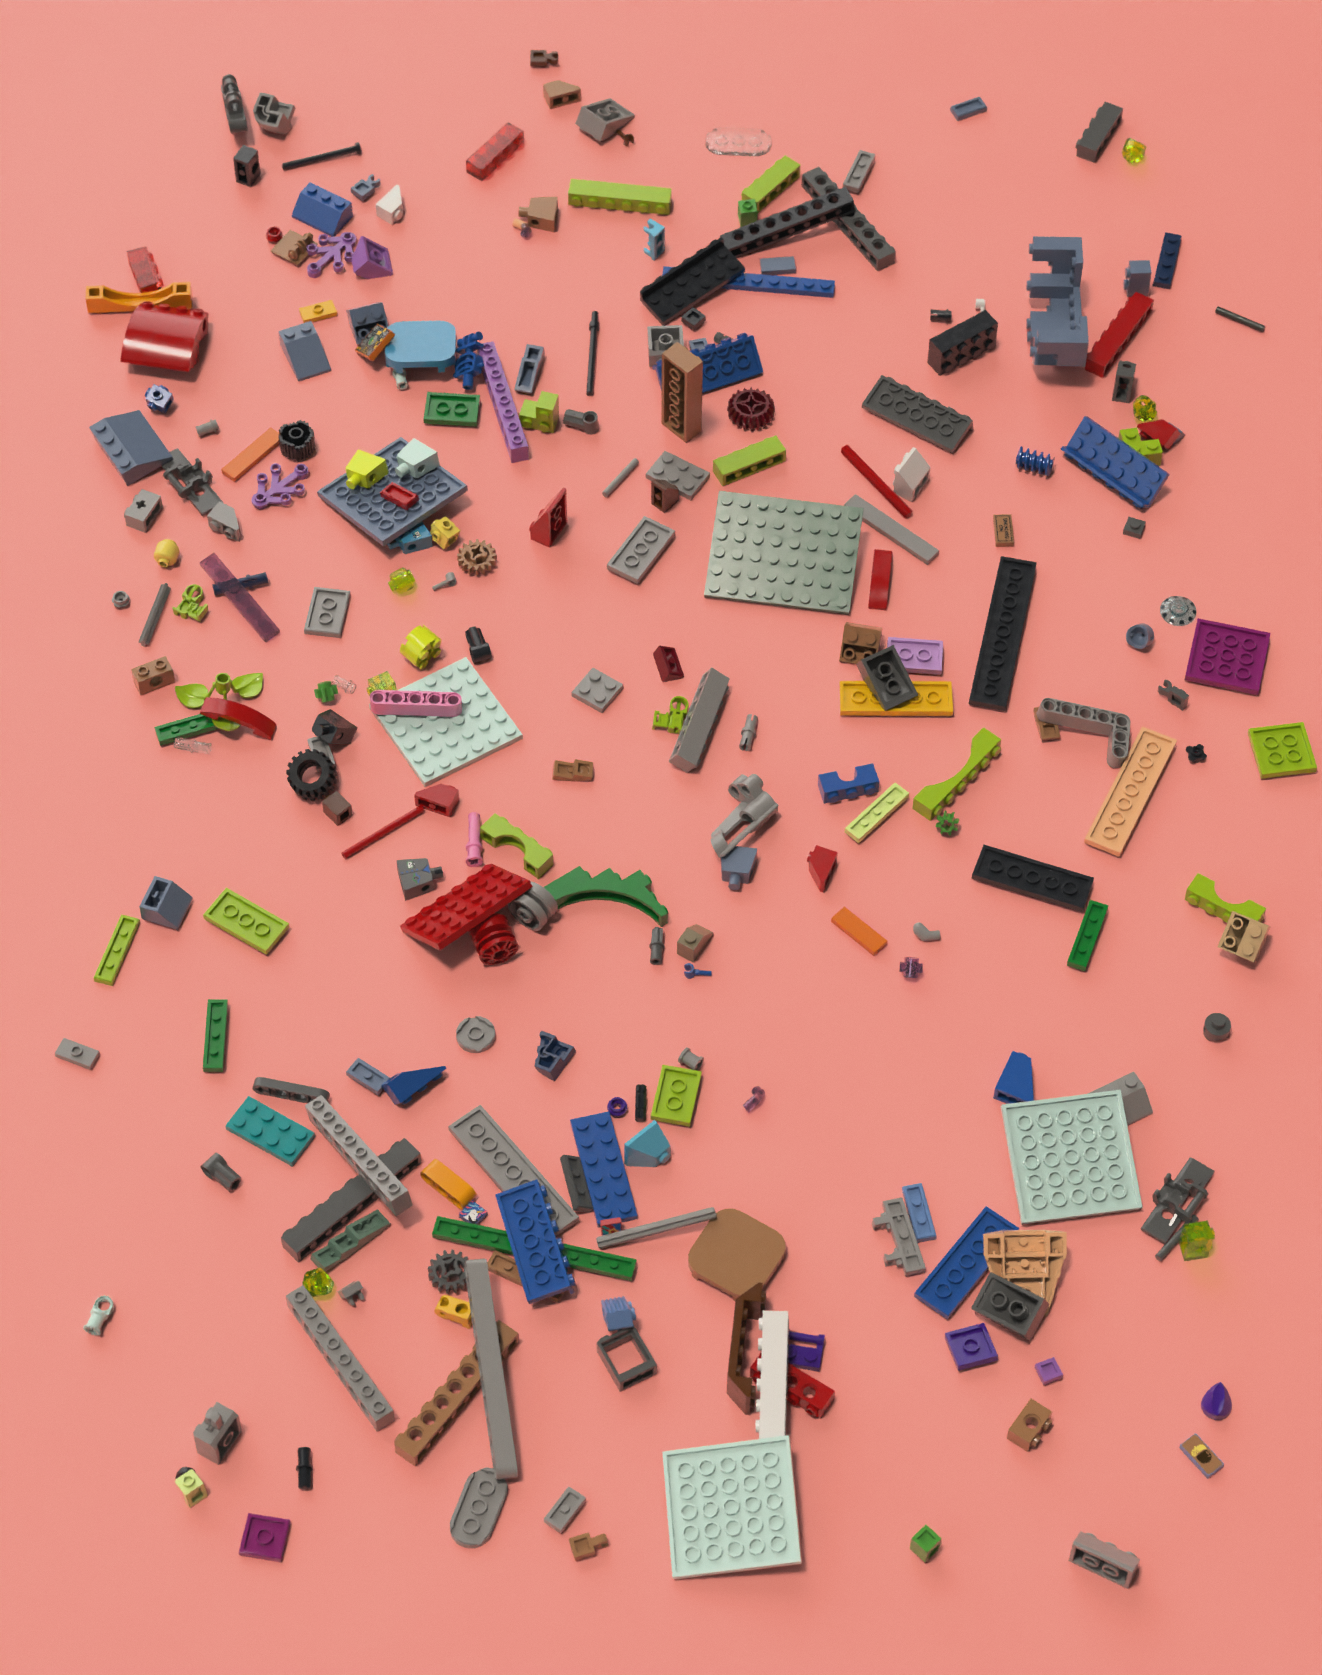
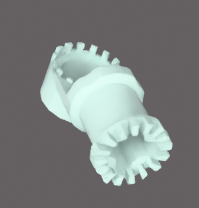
(98, 1316)

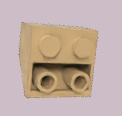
(1244, 936)

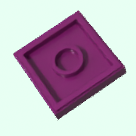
(264, 1537)

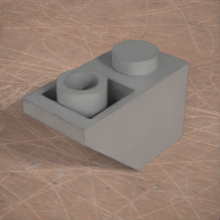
(224, 520)

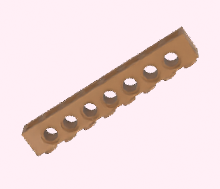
(413, 1450)

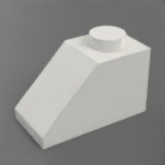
(390, 206)

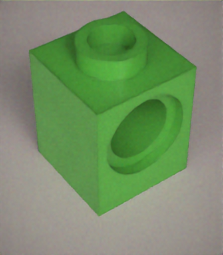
(747, 212)
(925, 1543)

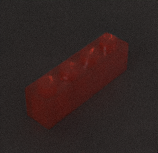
(495, 151)

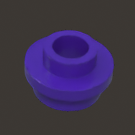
(617, 1101)

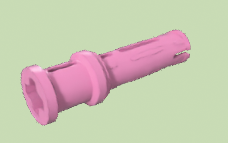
(474, 845)

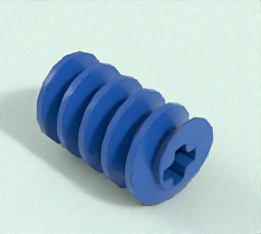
(1034, 461)

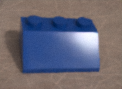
(322, 209)

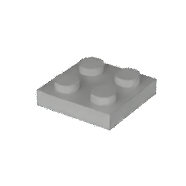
(597, 690)

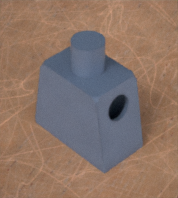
(738, 866)

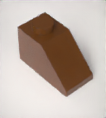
(663, 494)

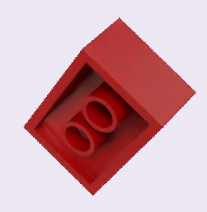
(550, 520)

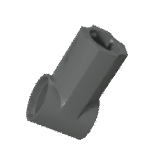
(586, 421)
(218, 1169)

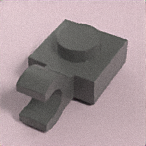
(1175, 695)

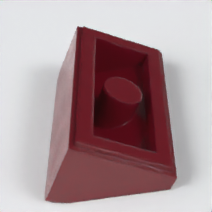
(668, 663)

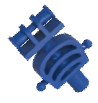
(469, 363)

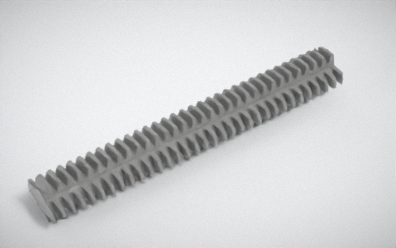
(154, 614)

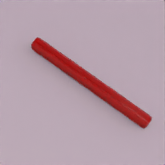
(876, 481)

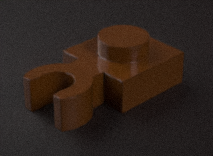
(541, 58)

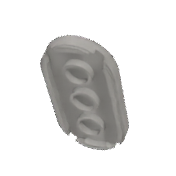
(478, 1508)

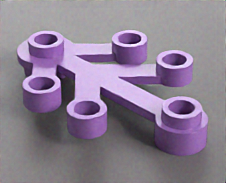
(345, 240)
(262, 498)

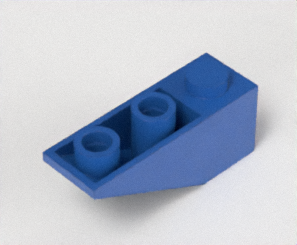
(404, 1084)

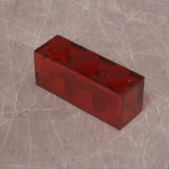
(143, 270)

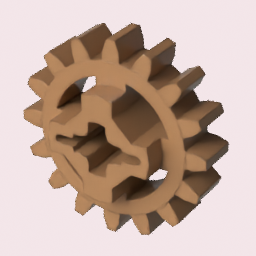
(476, 557)

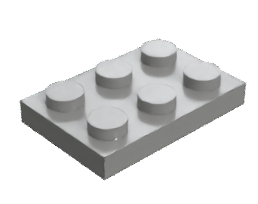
(681, 473)

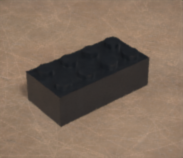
(962, 342)

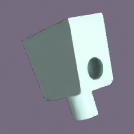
(416, 459)

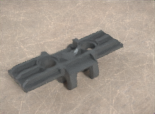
(195, 480)
(1173, 1196)

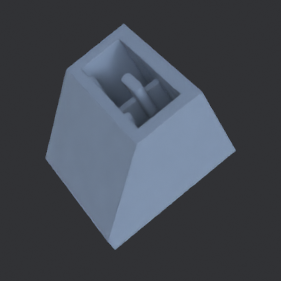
(364, 319)
(165, 903)

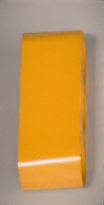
(448, 1184)

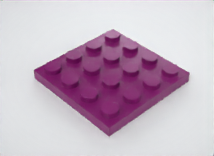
(1227, 656)

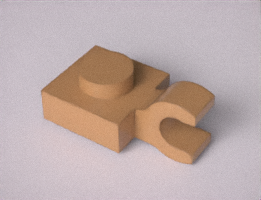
(584, 1546)

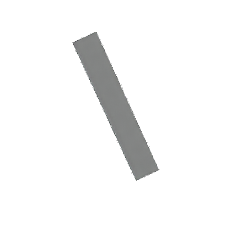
(894, 530)

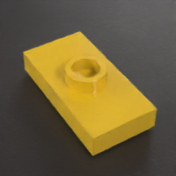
(318, 311)

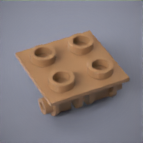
(293, 246)

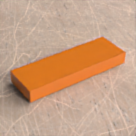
(859, 931)

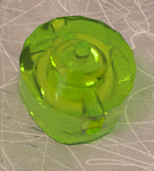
(1133, 150)
(1144, 412)
(317, 1281)

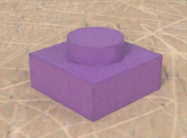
(1048, 1371)

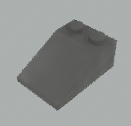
(887, 678)
(1010, 1306)

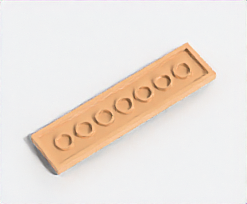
(1130, 791)

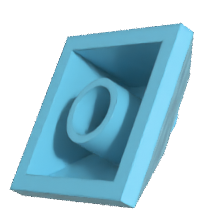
(647, 1147)

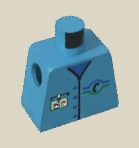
(413, 539)

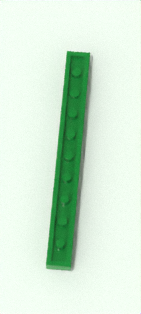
(497, 1240)

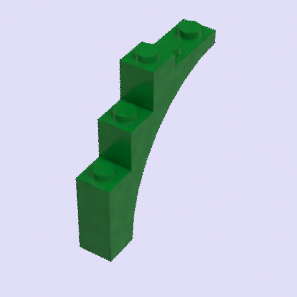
(608, 886)

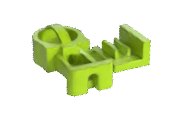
(190, 604)
(673, 718)

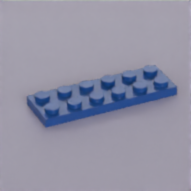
(603, 1167)
(961, 1266)

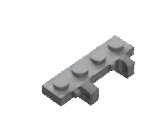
(907, 1250)

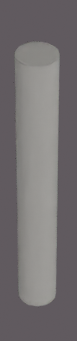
(622, 475)

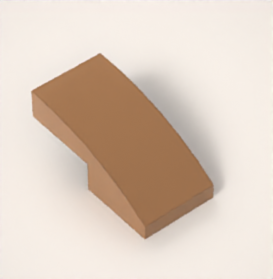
(1046, 730)
(576, 771)

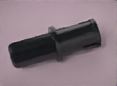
(304, 1468)

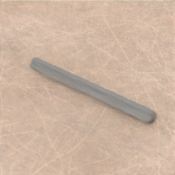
(656, 1227)

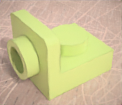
(191, 1487)

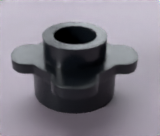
(1196, 757)

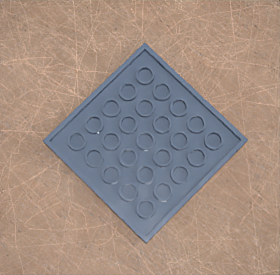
(382, 518)

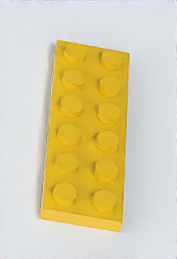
(932, 700)

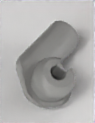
(924, 934)

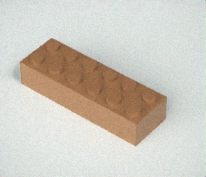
(681, 392)

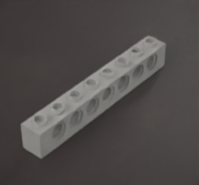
(359, 1155)
(340, 1358)

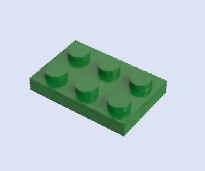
(451, 409)

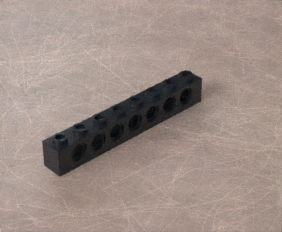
(789, 222)

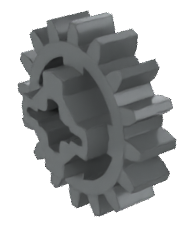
(445, 1265)

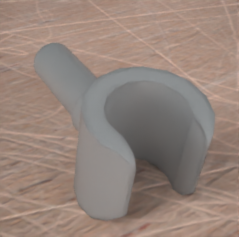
(450, 581)

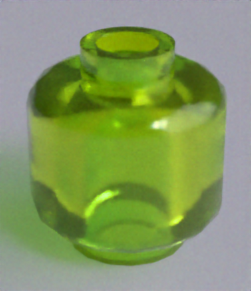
(401, 580)

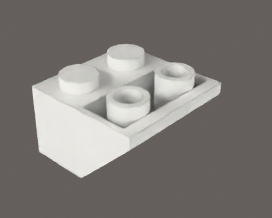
(911, 475)

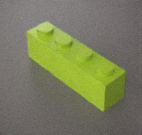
(772, 182)
(749, 460)

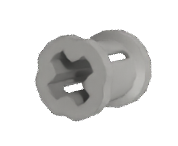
(690, 1059)

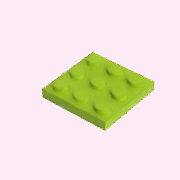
(1282, 750)

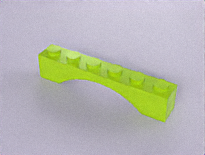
(933, 798)

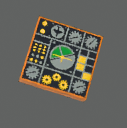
(375, 342)

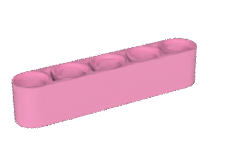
(427, 703)

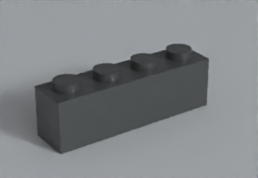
(1099, 132)

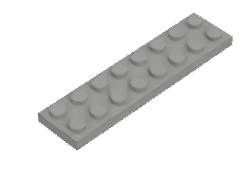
(505, 1161)

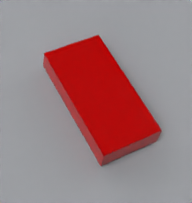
(399, 496)

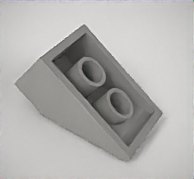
(603, 118)

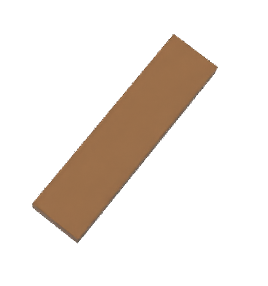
(506, 1268)

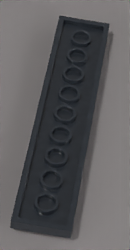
(1002, 633)

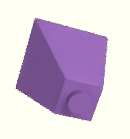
(371, 259)

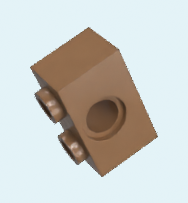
(153, 675)
(1034, 1414)

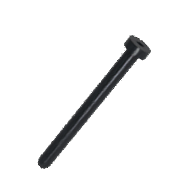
(340, 152)

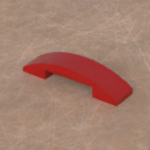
(880, 579)
(240, 714)

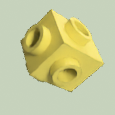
(444, 532)

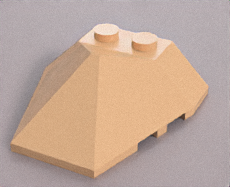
(1027, 1258)

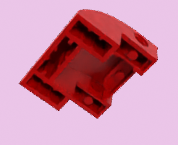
(164, 336)

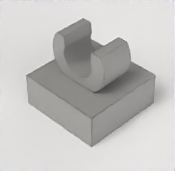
(350, 1290)

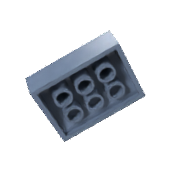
(130, 445)

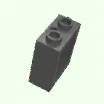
(633, 1375)

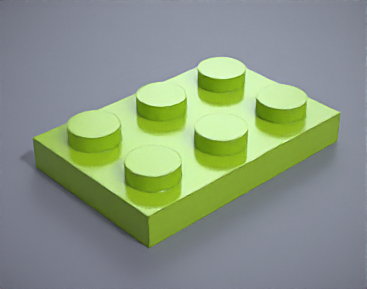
(676, 1095)

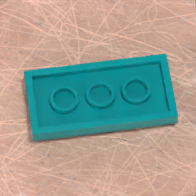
(270, 1131)

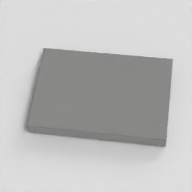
(327, 612)

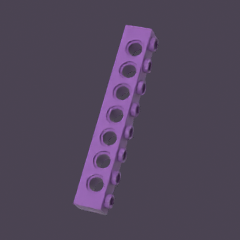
(503, 403)

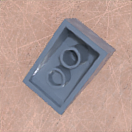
(304, 351)

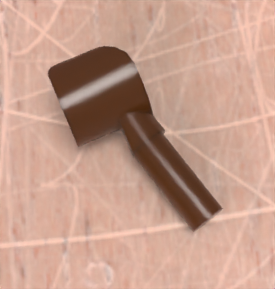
(628, 137)

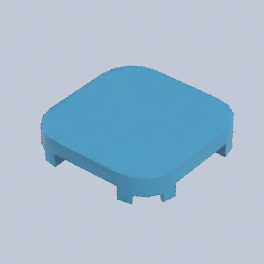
(421, 345)

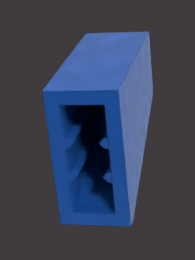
(1016, 1080)

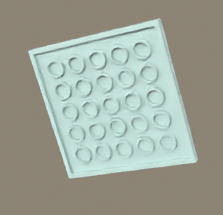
(447, 744)
(1071, 1157)
(731, 1507)

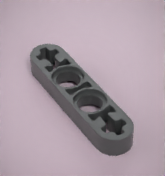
(288, 1090)

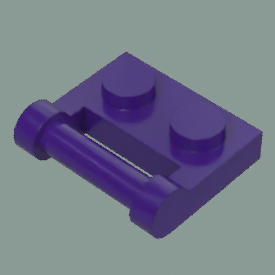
(805, 1357)

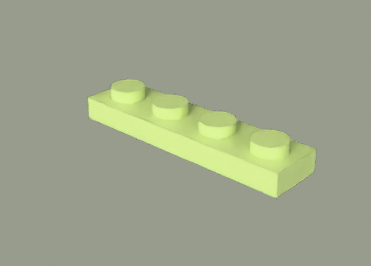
(876, 812)

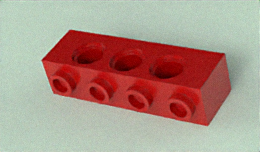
(804, 1384)

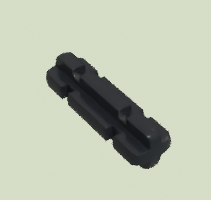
(640, 1103)

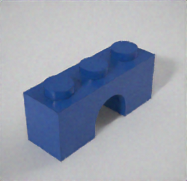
(834, 789)

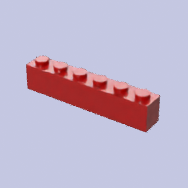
(1118, 334)

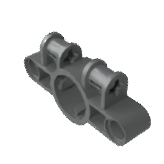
(233, 104)

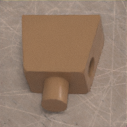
(541, 213)

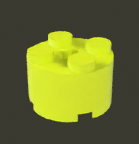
(421, 646)

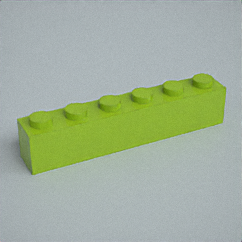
(619, 196)

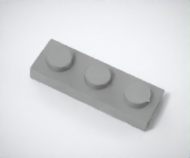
(859, 171)

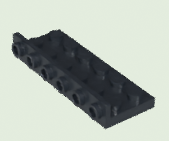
(691, 281)

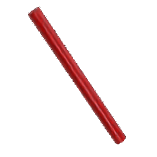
(383, 831)

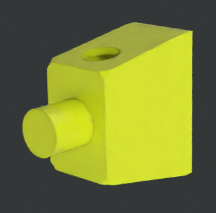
(365, 470)

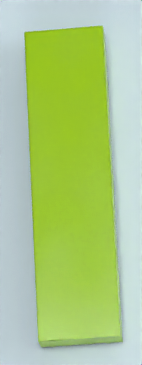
(116, 950)

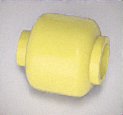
(166, 553)

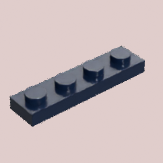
(1167, 260)

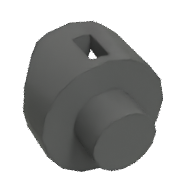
(1216, 1027)

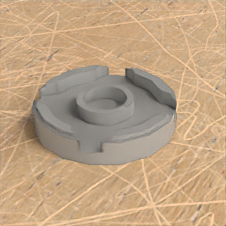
(475, 1034)

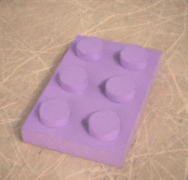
(919, 654)

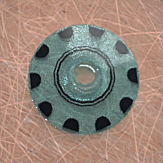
(1178, 616)

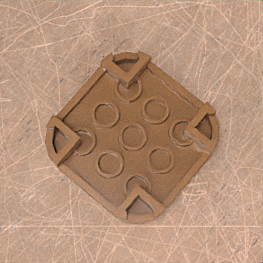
(736, 1252)

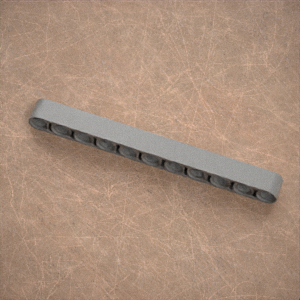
(490, 1369)

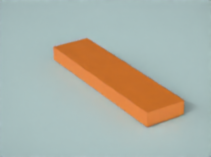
(251, 455)

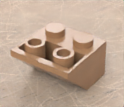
(859, 642)

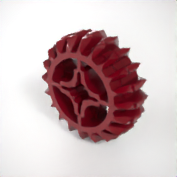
(740, 412)

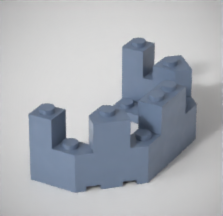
(1061, 331)

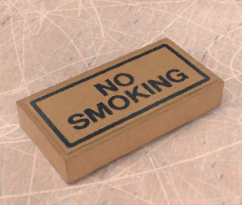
(1003, 530)

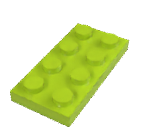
(246, 921)

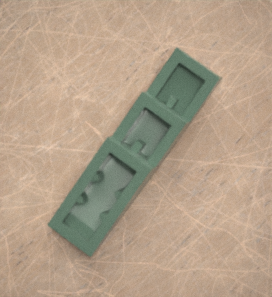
(353, 1239)

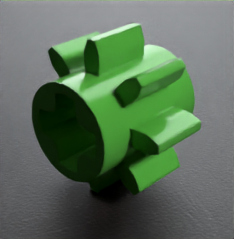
(326, 691)
(951, 819)

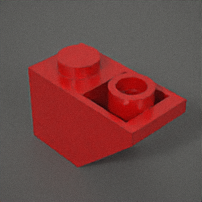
(1159, 430)

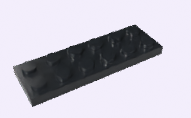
(1032, 878)

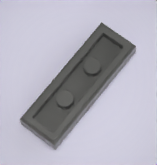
(576, 1183)

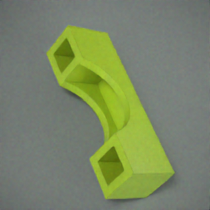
(500, 832)
(1202, 894)

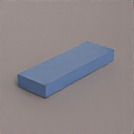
(919, 1212)

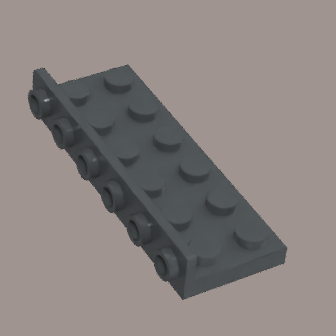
(917, 413)

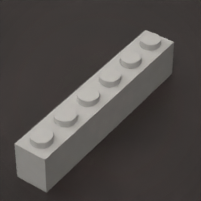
(699, 720)

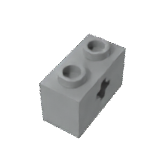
(143, 510)

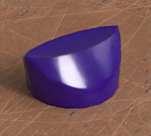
(1217, 1402)

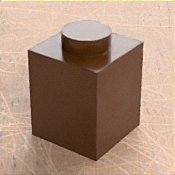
(337, 808)

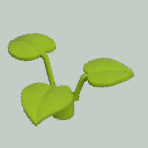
(194, 694)

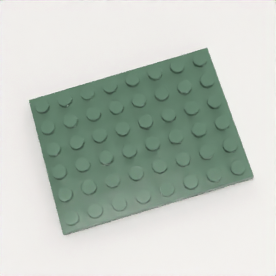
(783, 552)

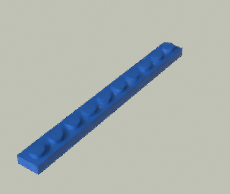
(779, 284)

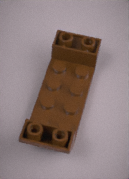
(747, 1306)

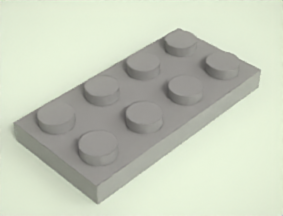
(640, 549)

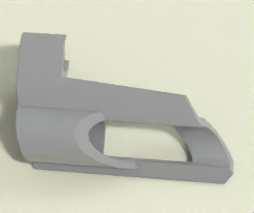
(755, 808)

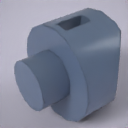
(1140, 636)

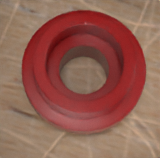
(274, 234)

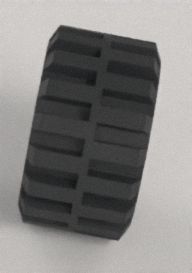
(301, 764)

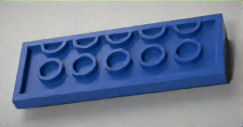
(725, 362)
(1115, 463)
(535, 1241)

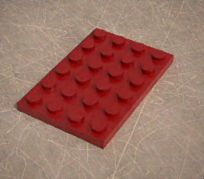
(465, 906)

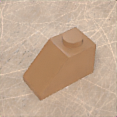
(560, 93)

